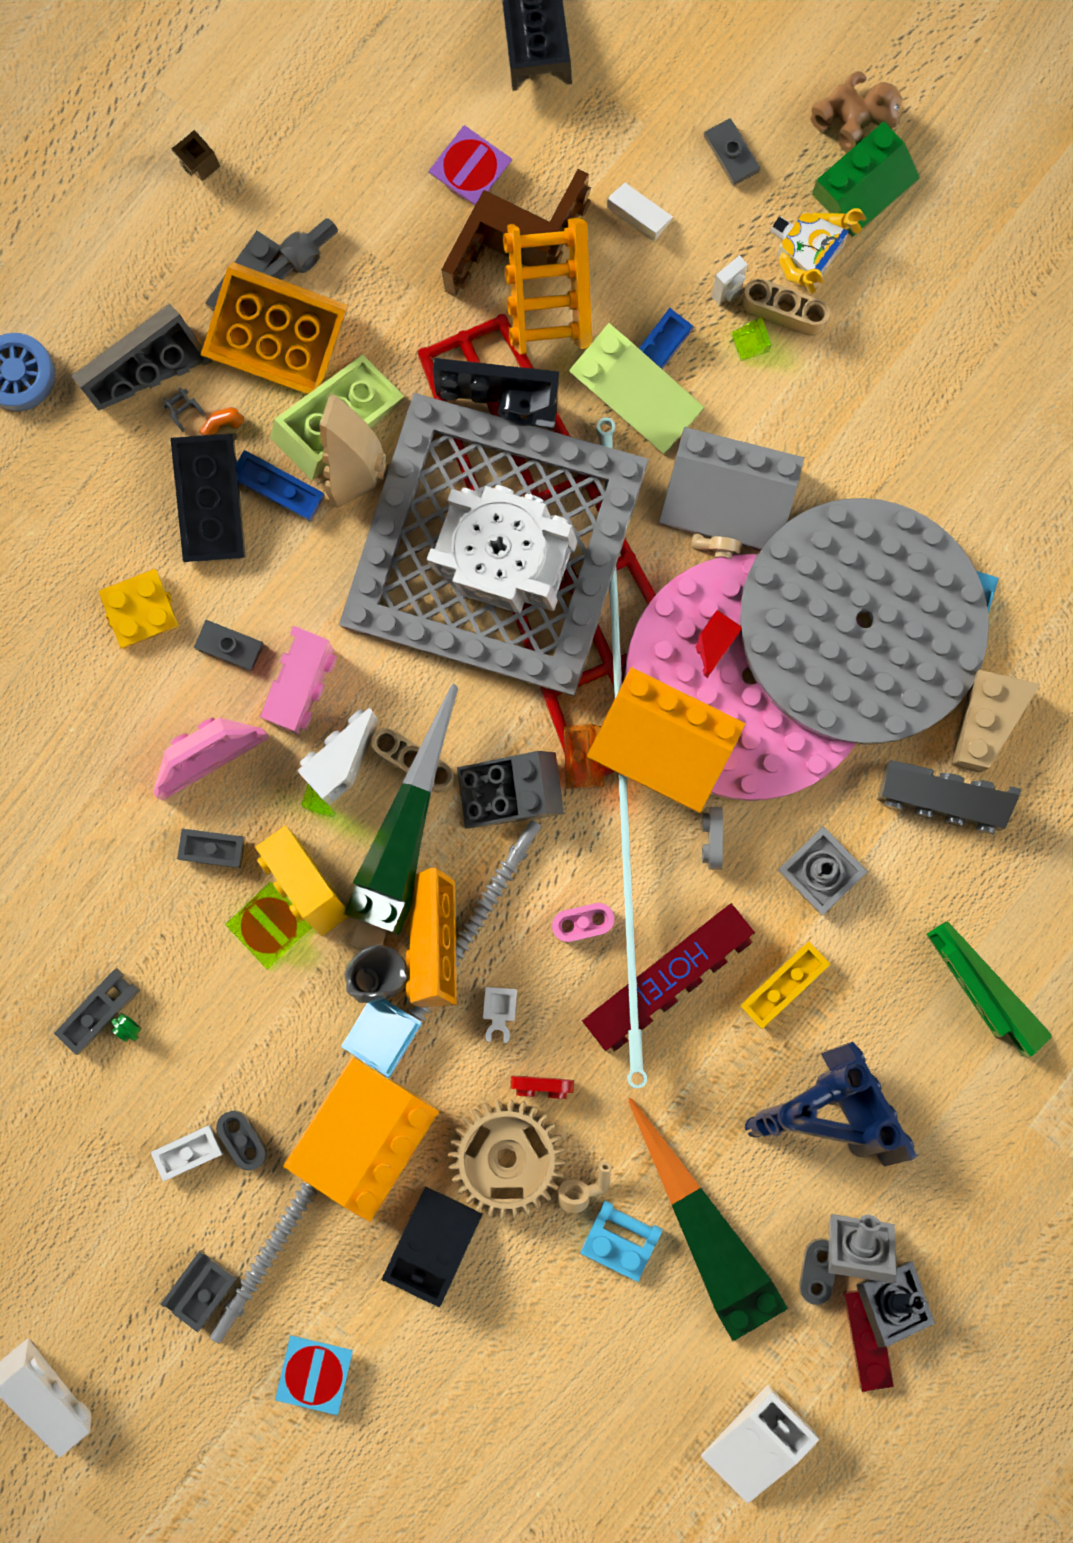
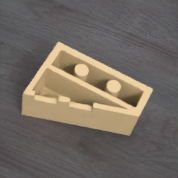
(989, 717)

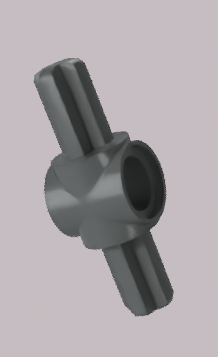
(301, 250)

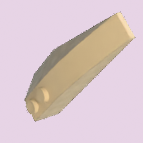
(351, 452)

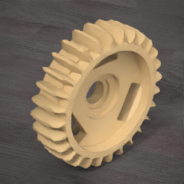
(486, 1172)

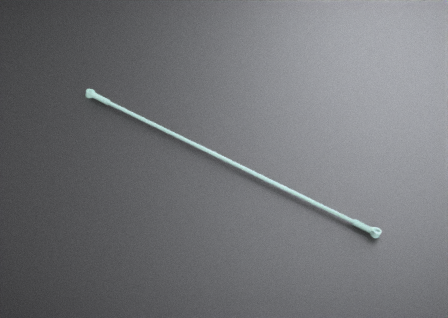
(635, 1037)

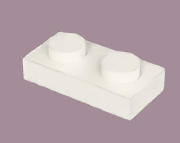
(729, 281)
(186, 1153)

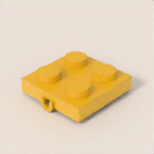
(138, 608)

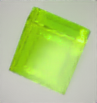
(751, 340)
(314, 803)

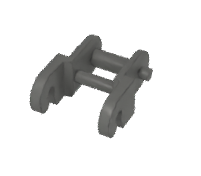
(193, 403)

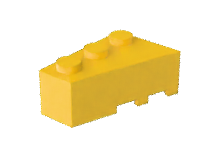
(301, 881)

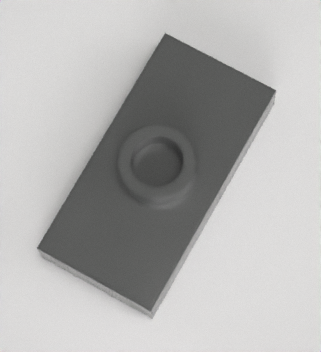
(731, 151)
(228, 645)

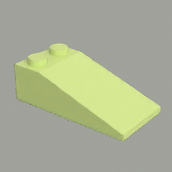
(358, 386)
(636, 388)

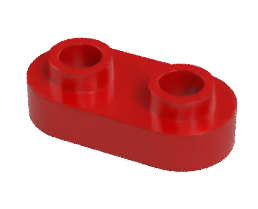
(556, 1087)

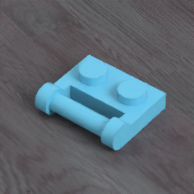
(616, 1250)

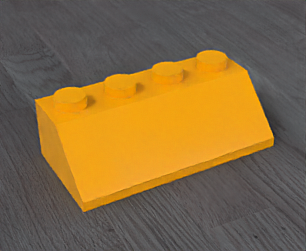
(432, 941)

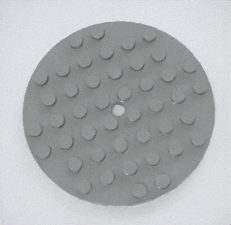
(850, 678)

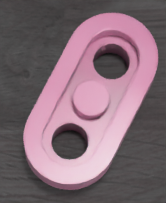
(583, 922)

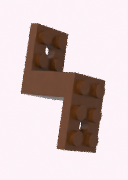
(490, 221)

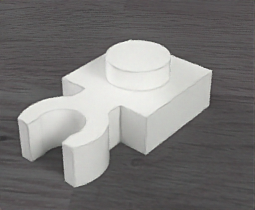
(499, 1006)

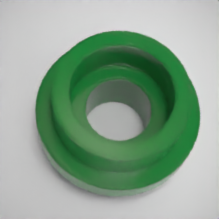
(125, 1028)

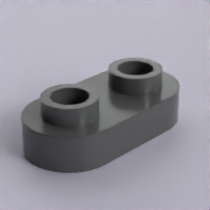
(240, 1141)
(816, 1272)

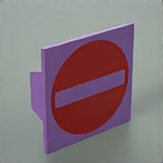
(469, 165)

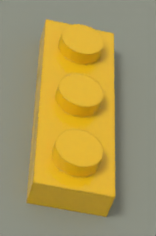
(784, 985)

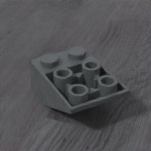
(510, 789)

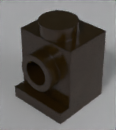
(196, 156)

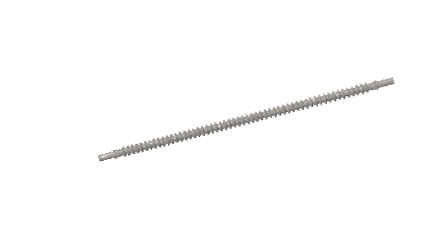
(235, 1307)

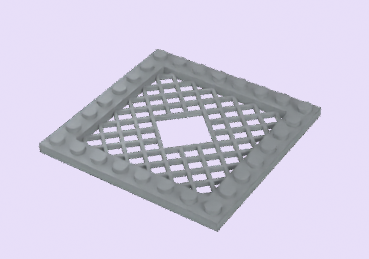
(431, 416)

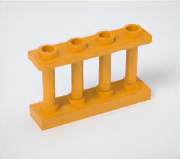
(576, 300)

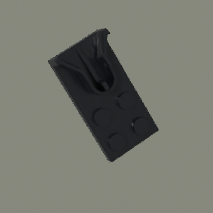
(536, 40)
(514, 388)
(208, 497)

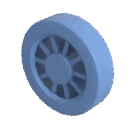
(18, 371)

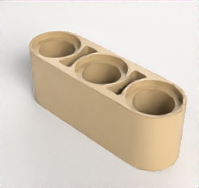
(776, 294)
(401, 750)

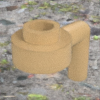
(719, 545)
(581, 1192)

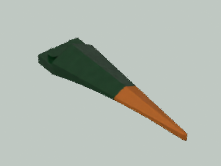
(732, 1276)

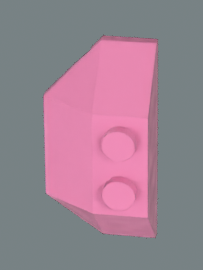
(204, 752)

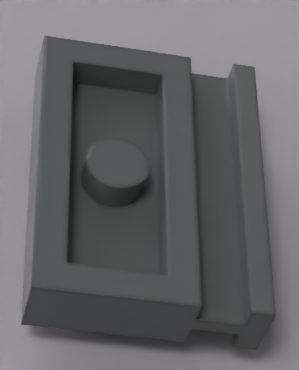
(199, 1290)

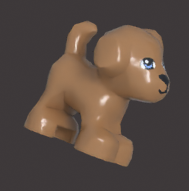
(879, 105)

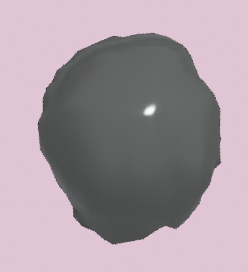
(375, 974)

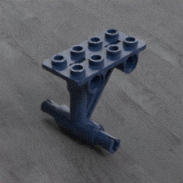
(850, 1083)

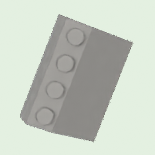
(730, 488)

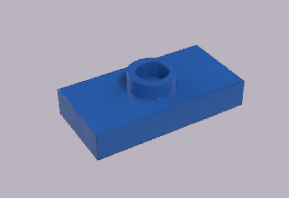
(666, 338)

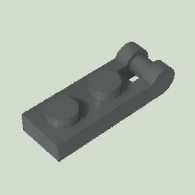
(96, 1012)

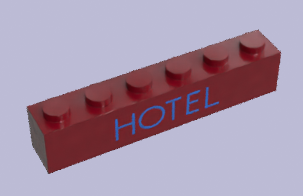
(670, 975)

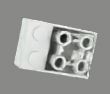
(338, 763)
(760, 1445)

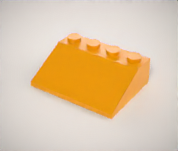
(273, 329)
(665, 740)
(361, 1138)

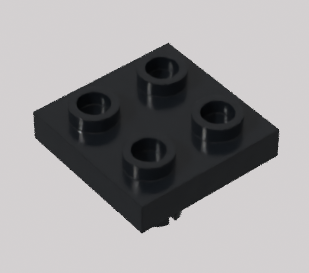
(896, 1307)

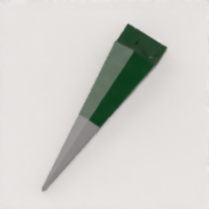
(389, 870)

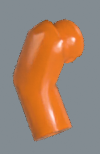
(222, 418)

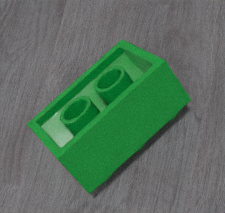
(868, 176)

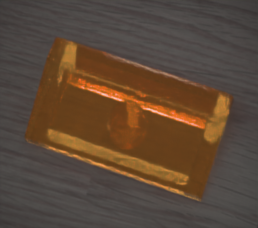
(579, 770)

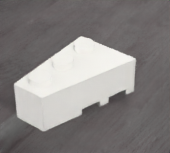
(42, 1399)

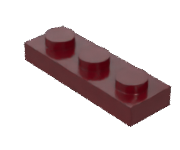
(871, 1361)

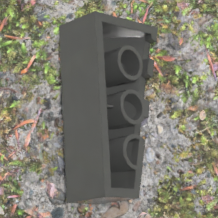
(141, 359)
(947, 797)

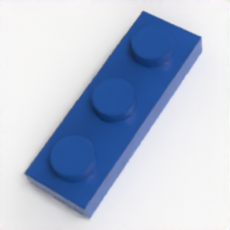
(278, 486)

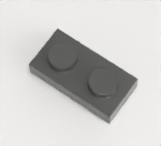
(211, 848)

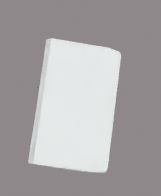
(639, 211)

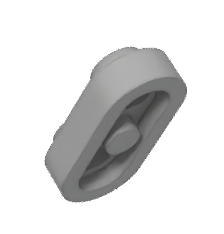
(713, 851)

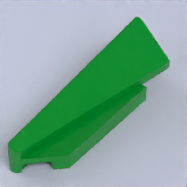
(988, 993)

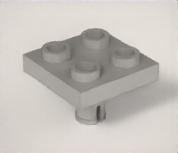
(822, 871)
(862, 1248)

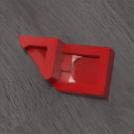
(716, 640)

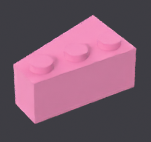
(299, 681)

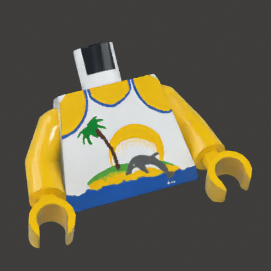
(813, 244)

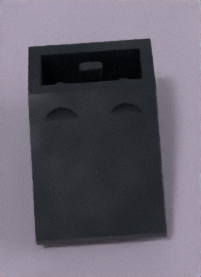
(432, 1246)

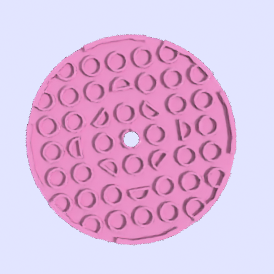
(772, 751)

